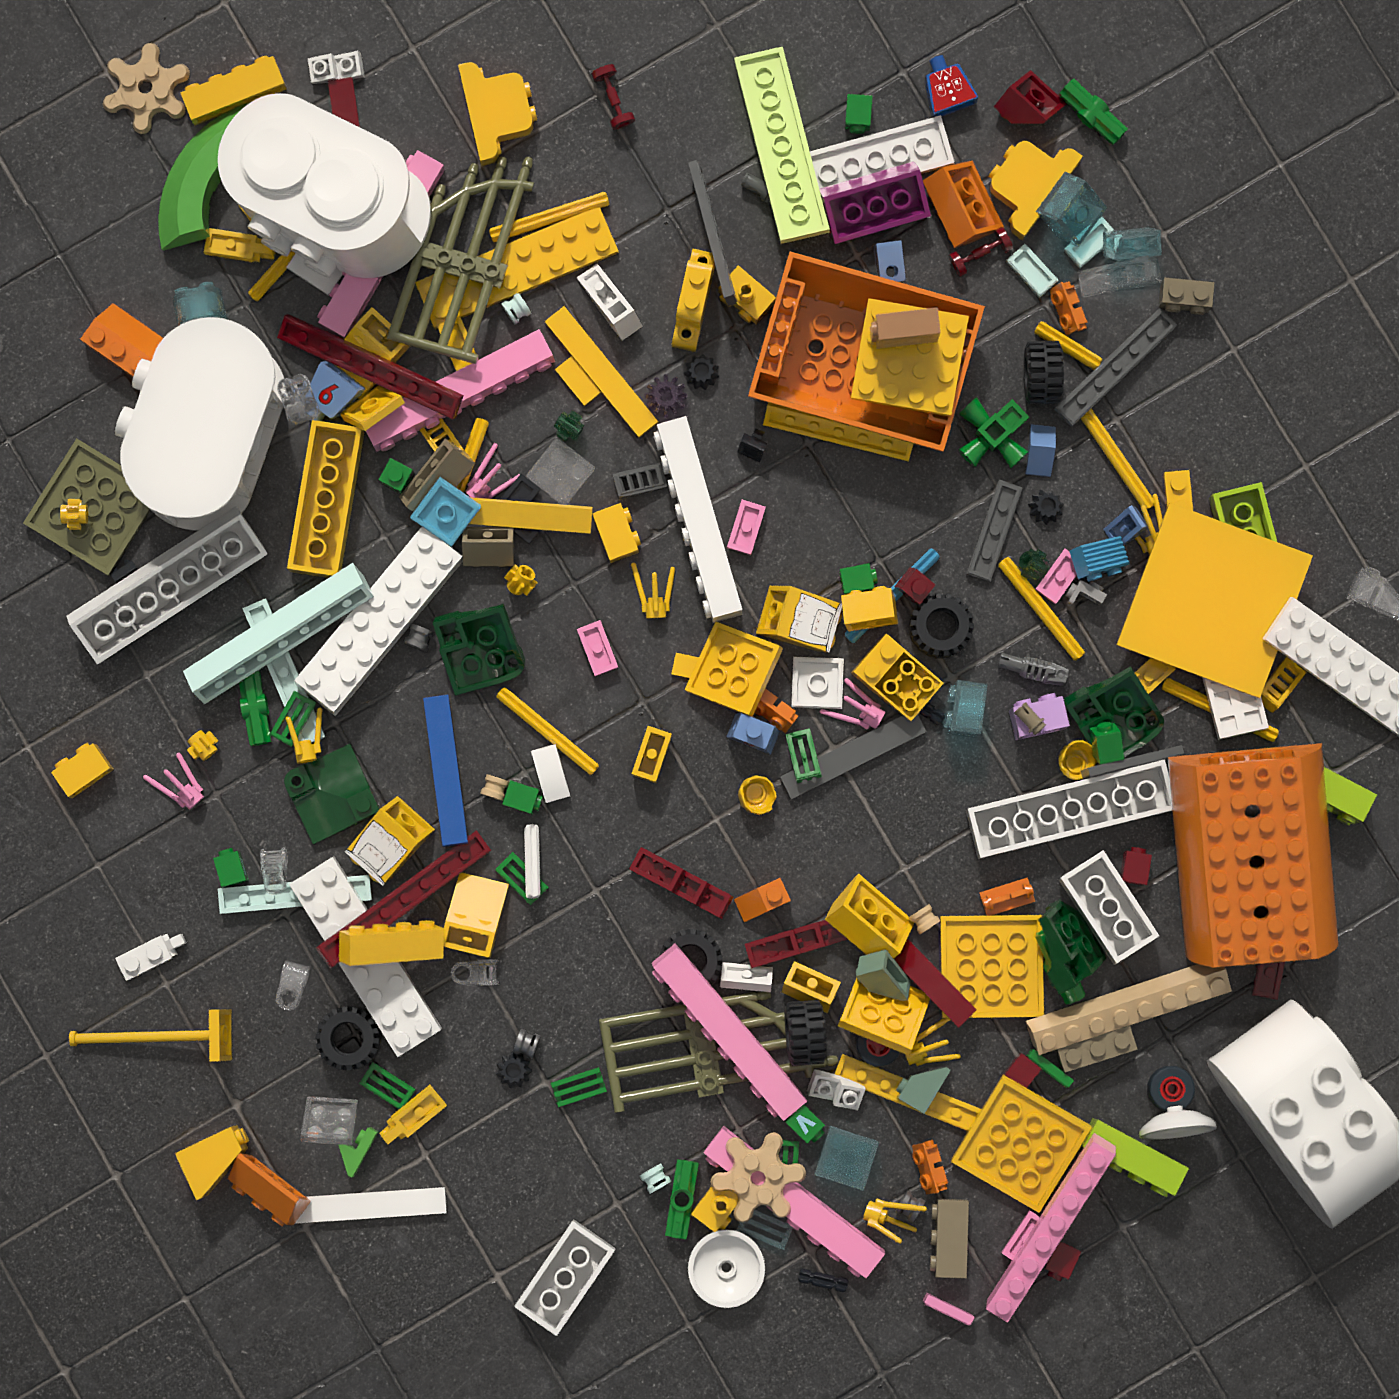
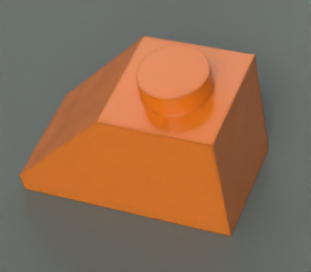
(762, 900)

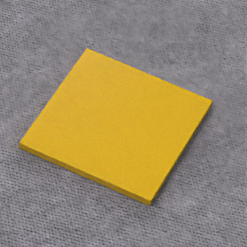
(1212, 599)

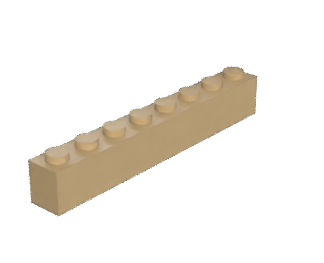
(1127, 1007)

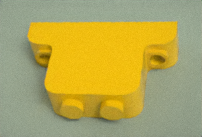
(496, 109)
(1027, 180)
(693, 300)

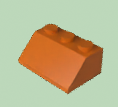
(962, 203)
(121, 339)
(267, 1190)

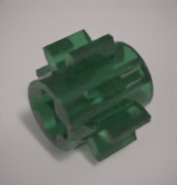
(569, 425)
(1033, 564)

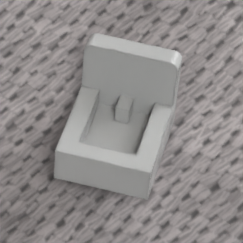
(1090, 591)

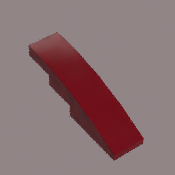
(681, 882)
(792, 943)
(934, 984)

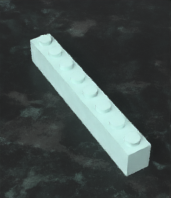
(278, 633)

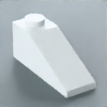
(610, 302)

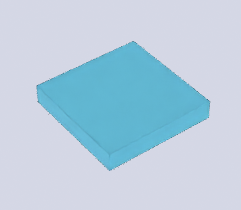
(445, 511)

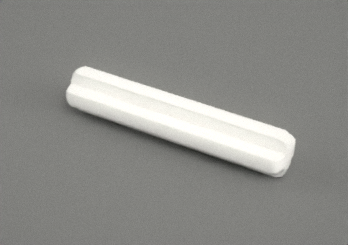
(532, 861)

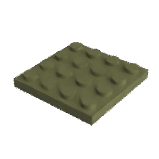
(112, 508)

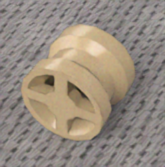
(494, 787)
(924, 919)

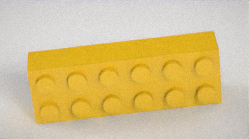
(325, 499)

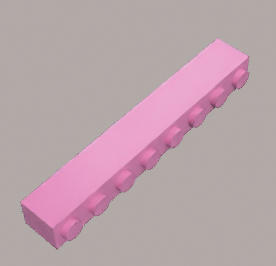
(354, 293)
(474, 381)
(729, 1032)
(811, 1215)
(1051, 1227)

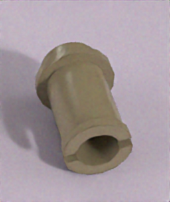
(1030, 719)

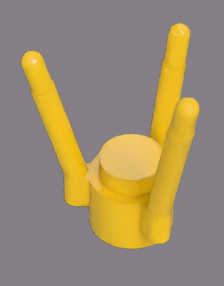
(1147, 547)
(655, 607)
(304, 750)
(919, 1051)
(876, 1213)

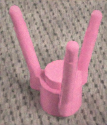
(479, 488)
(870, 713)
(188, 795)

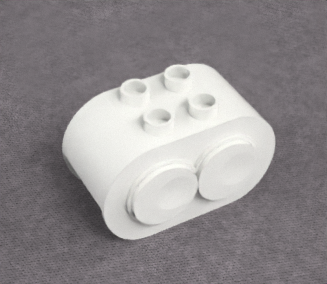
(323, 188)
(200, 422)
(1312, 1111)

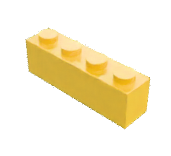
(233, 89)
(391, 944)

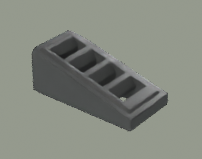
(622, 494)

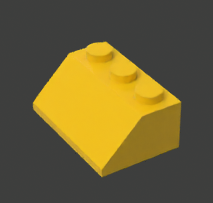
(869, 918)

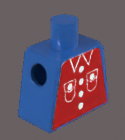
(948, 88)

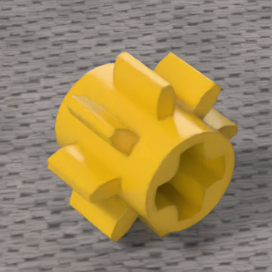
(74, 514)
(520, 580)
(202, 745)

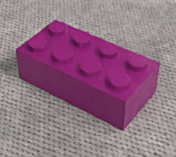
(875, 202)

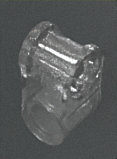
(299, 401)
(274, 870)
(478, 972)
(293, 980)

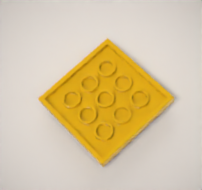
(910, 375)
(994, 963)
(1021, 1143)

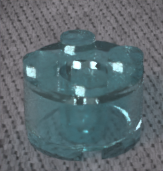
(198, 303)

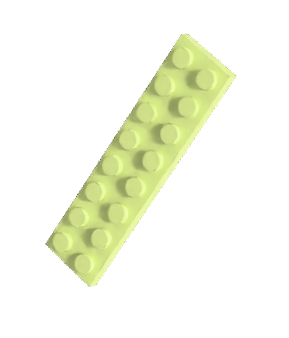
(781, 145)

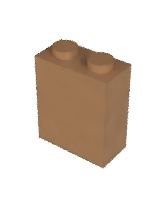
(905, 328)

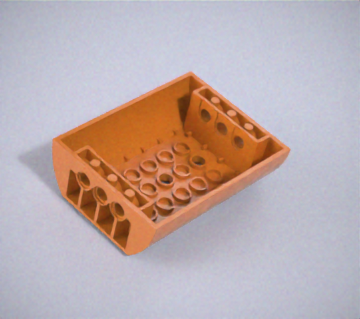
(830, 307)
(1219, 839)

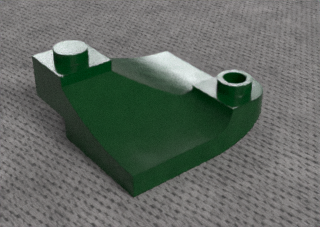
(478, 648)
(1120, 702)
(331, 794)
(1071, 946)

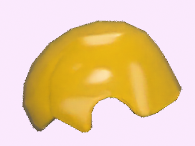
(1076, 757)
(757, 795)

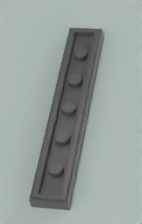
(712, 233)
(1115, 367)
(855, 753)

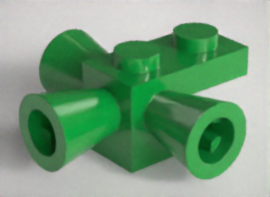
(994, 432)

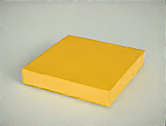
(372, 408)

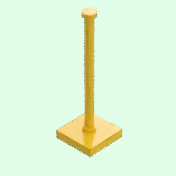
(218, 1035)

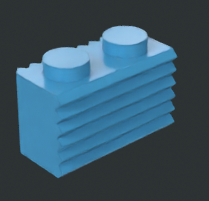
(1099, 558)

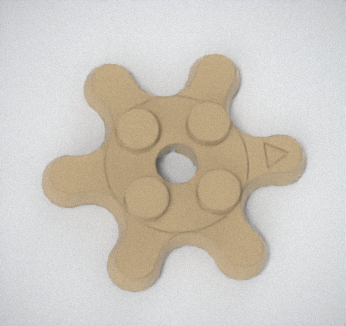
(157, 100)
(767, 1161)

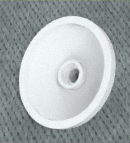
(1176, 1124)
(729, 1287)

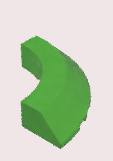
(191, 184)

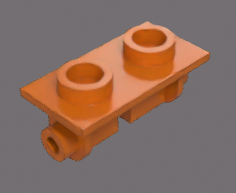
(1064, 298)
(781, 716)
(1007, 896)
(931, 1178)

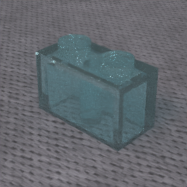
(1132, 243)

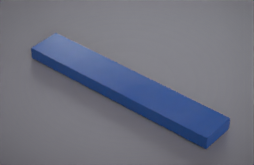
(445, 770)

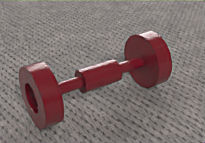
(605, 73)
(1002, 240)

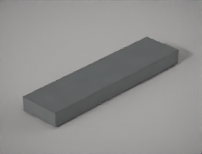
(994, 531)
(1131, 762)

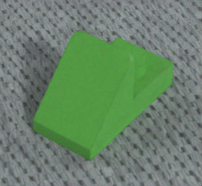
(354, 1156)

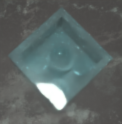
(1071, 209)
(966, 708)
(846, 1157)

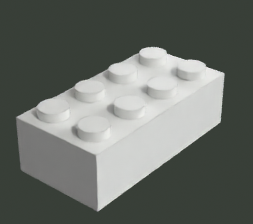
(1108, 907)
(565, 1277)

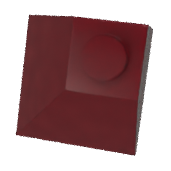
(1029, 101)

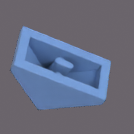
(1041, 450)
(1127, 525)

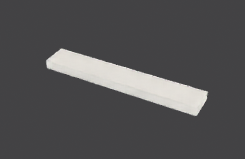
(374, 1205)

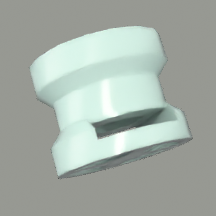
(518, 306)
(653, 1176)

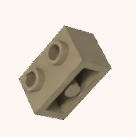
(1186, 295)
(488, 546)

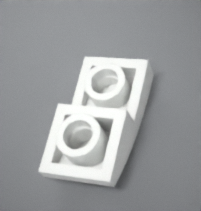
(335, 67)
(550, 773)
(833, 1087)

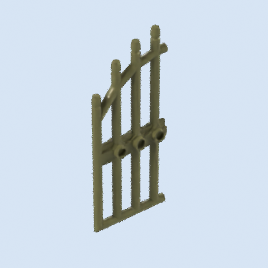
(460, 264)
(703, 1052)

